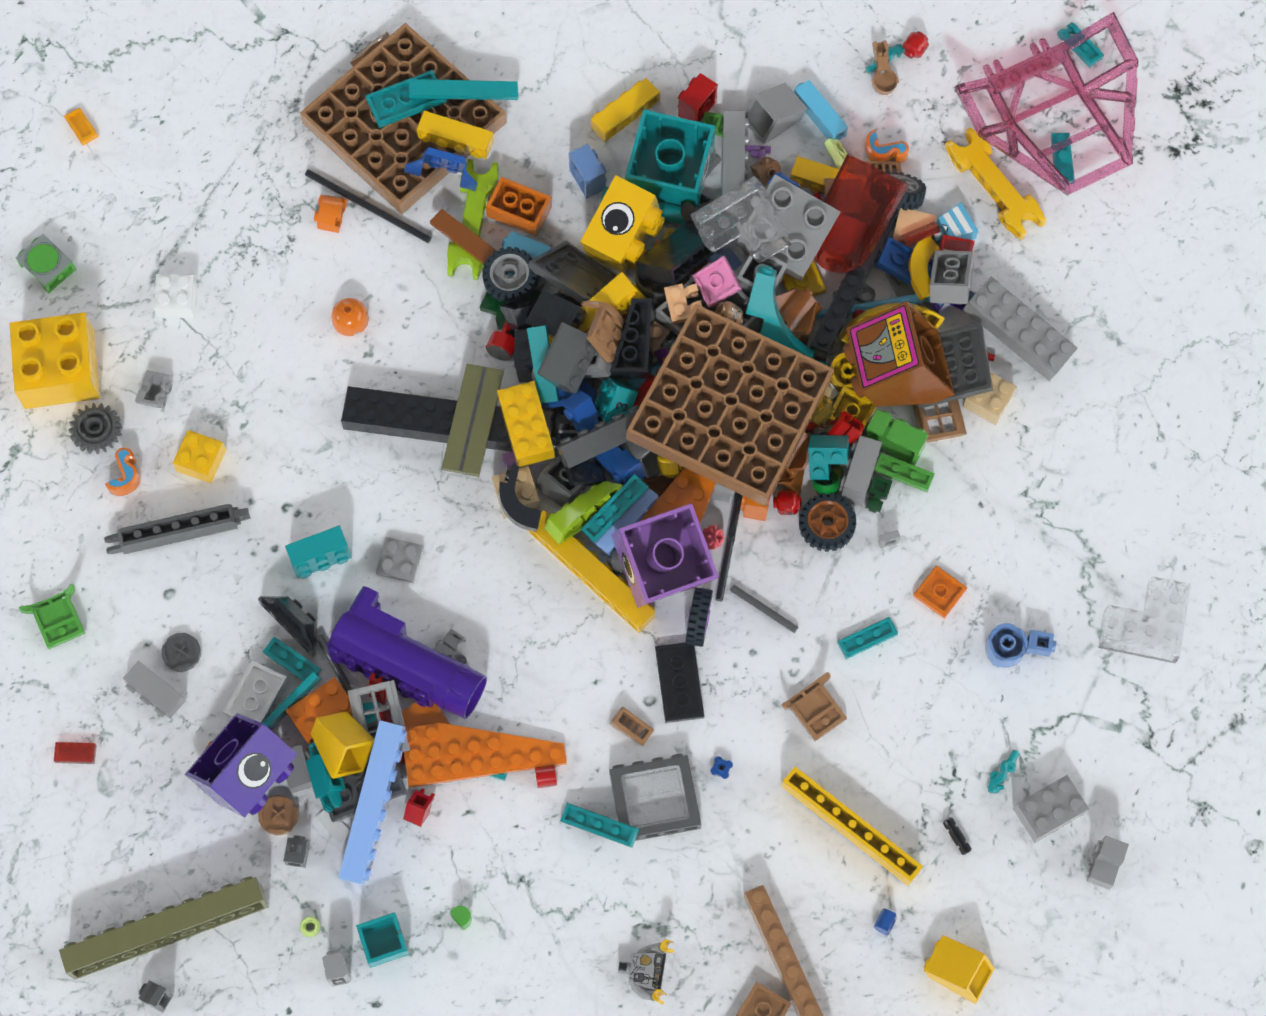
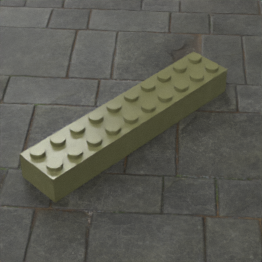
(163, 928)

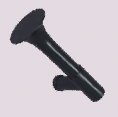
(688, 208)

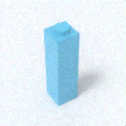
(821, 112)

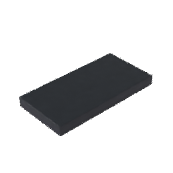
(679, 682)

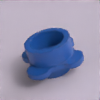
(724, 773)

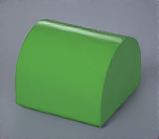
(461, 916)

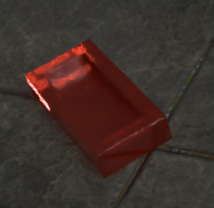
(920, 233)
(75, 753)

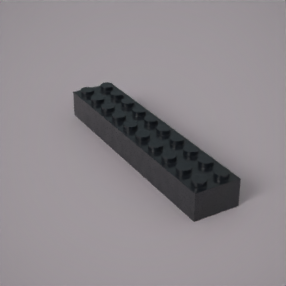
(410, 417)

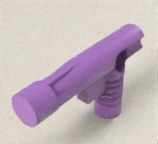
(755, 152)

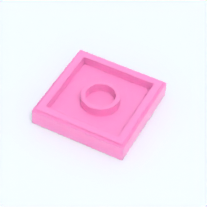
(717, 282)

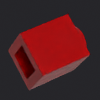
(418, 807)

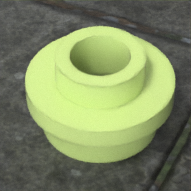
(305, 922)

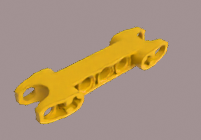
(1013, 206)

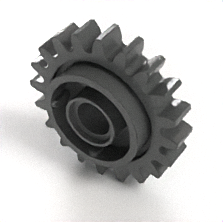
(99, 439)

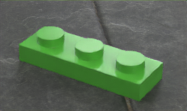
(904, 472)

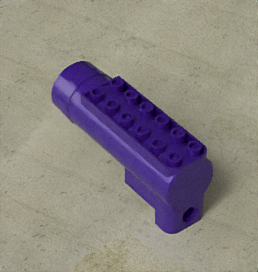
(378, 644)

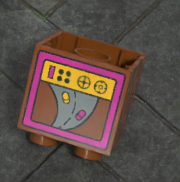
(898, 359)

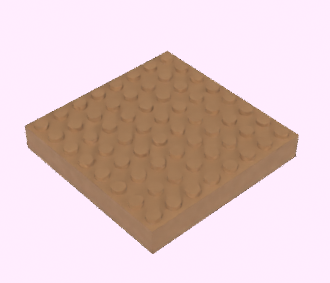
(378, 154)
(730, 404)

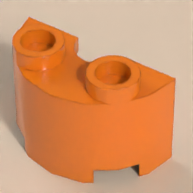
(330, 213)

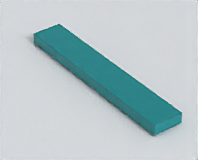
(463, 89)

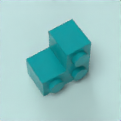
(826, 451)

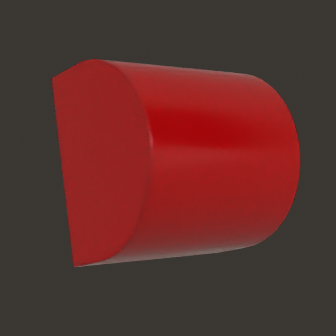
(546, 776)

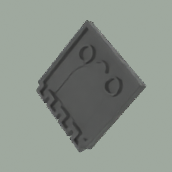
(572, 271)

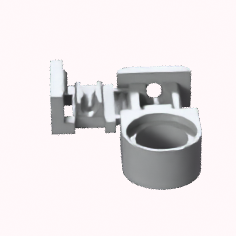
(450, 645)

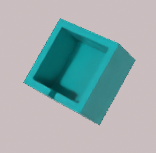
(382, 940)

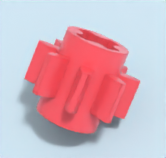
(713, 536)

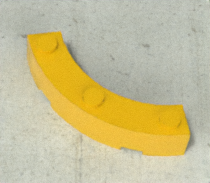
(932, 316)

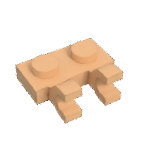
(677, 302)

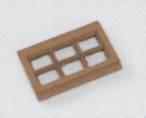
(957, 419)

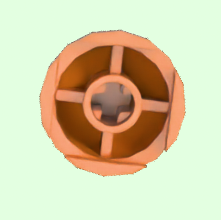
(349, 316)

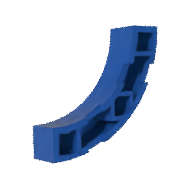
(583, 415)

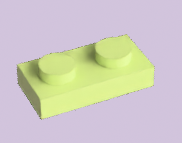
(836, 151)

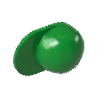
(831, 485)

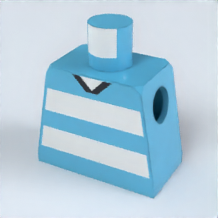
(957, 224)

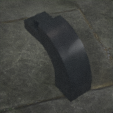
(516, 512)

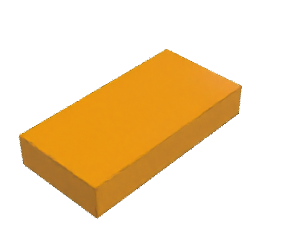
(81, 126)

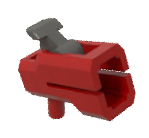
(842, 428)

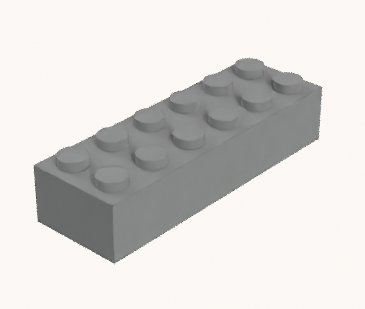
(1020, 328)

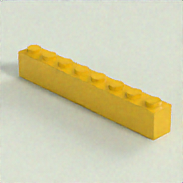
(596, 576)
(851, 826)

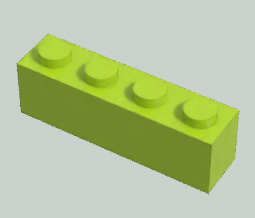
(576, 514)

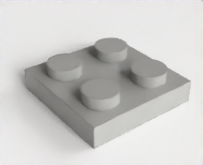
(399, 560)

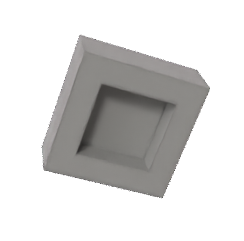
(889, 539)

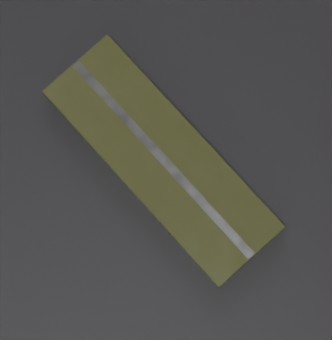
(472, 420)

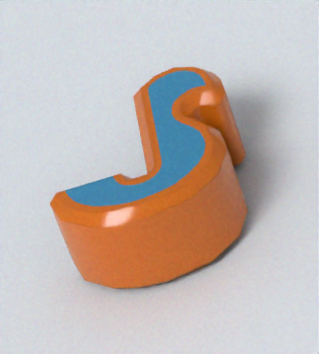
(885, 152)
(131, 477)

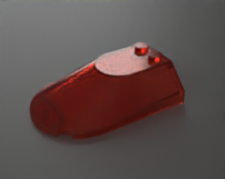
(866, 205)

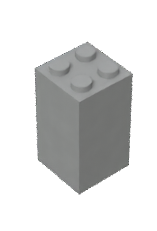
(748, 273)

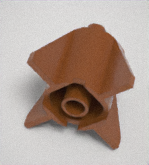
(798, 311)
(794, 471)

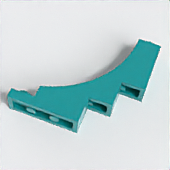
(764, 305)

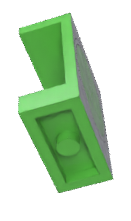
(46, 263)

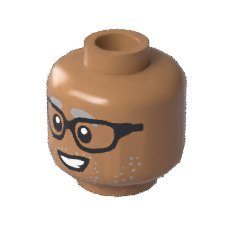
(730, 311)

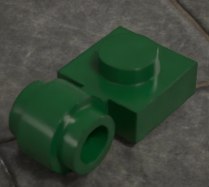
(879, 490)

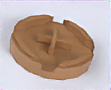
(278, 815)

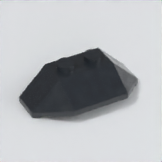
(292, 619)

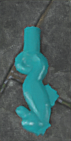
(892, 51)
(999, 777)

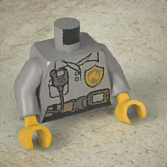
(647, 970)

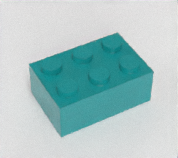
(318, 552)

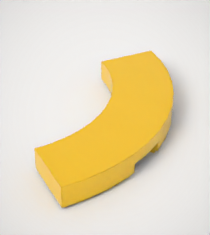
(919, 266)

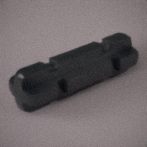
(957, 836)

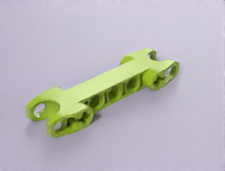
(473, 217)

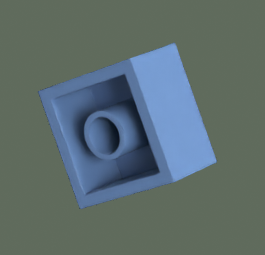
(587, 170)

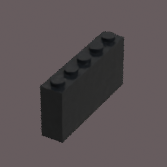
(674, 256)

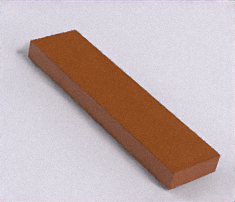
(462, 236)

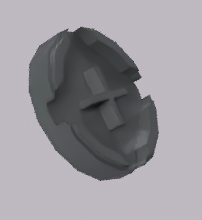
(181, 652)

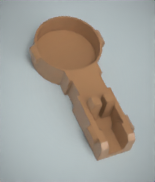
(886, 82)

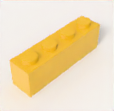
(625, 109)
(455, 135)
(812, 174)

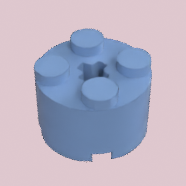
(1000, 654)

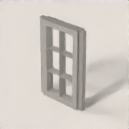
(393, 701)

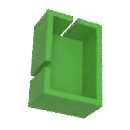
(897, 437)

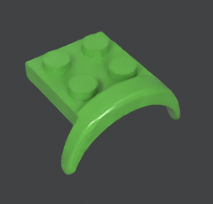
(56, 618)

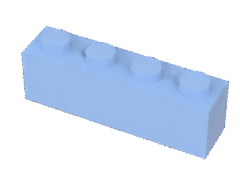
(632, 516)

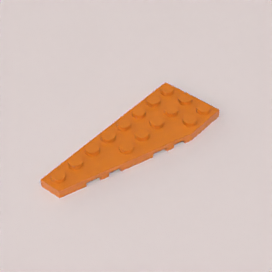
(460, 753)

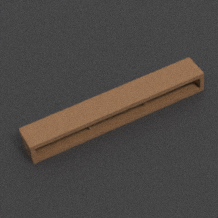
(781, 952)

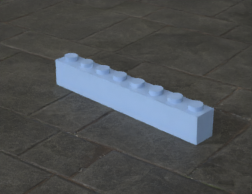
(372, 802)

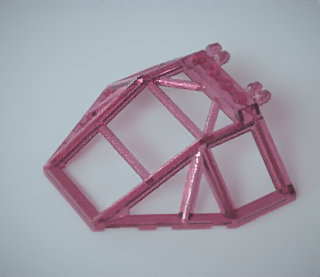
(1037, 67)

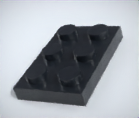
(586, 473)

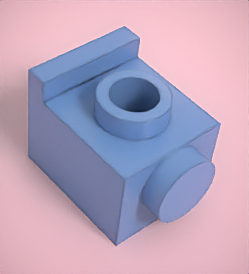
(1044, 638)

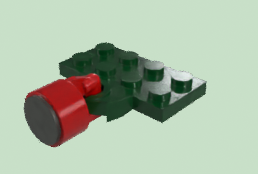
(501, 342)

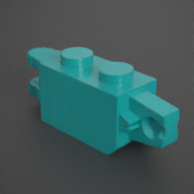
(323, 784)

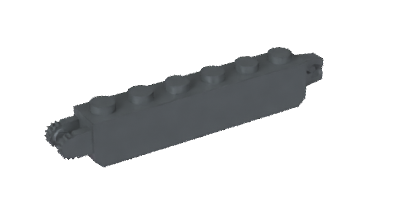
(176, 529)

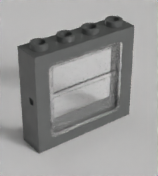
(656, 796)

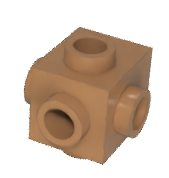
(765, 169)

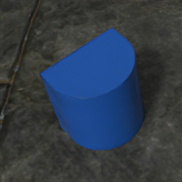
(885, 921)

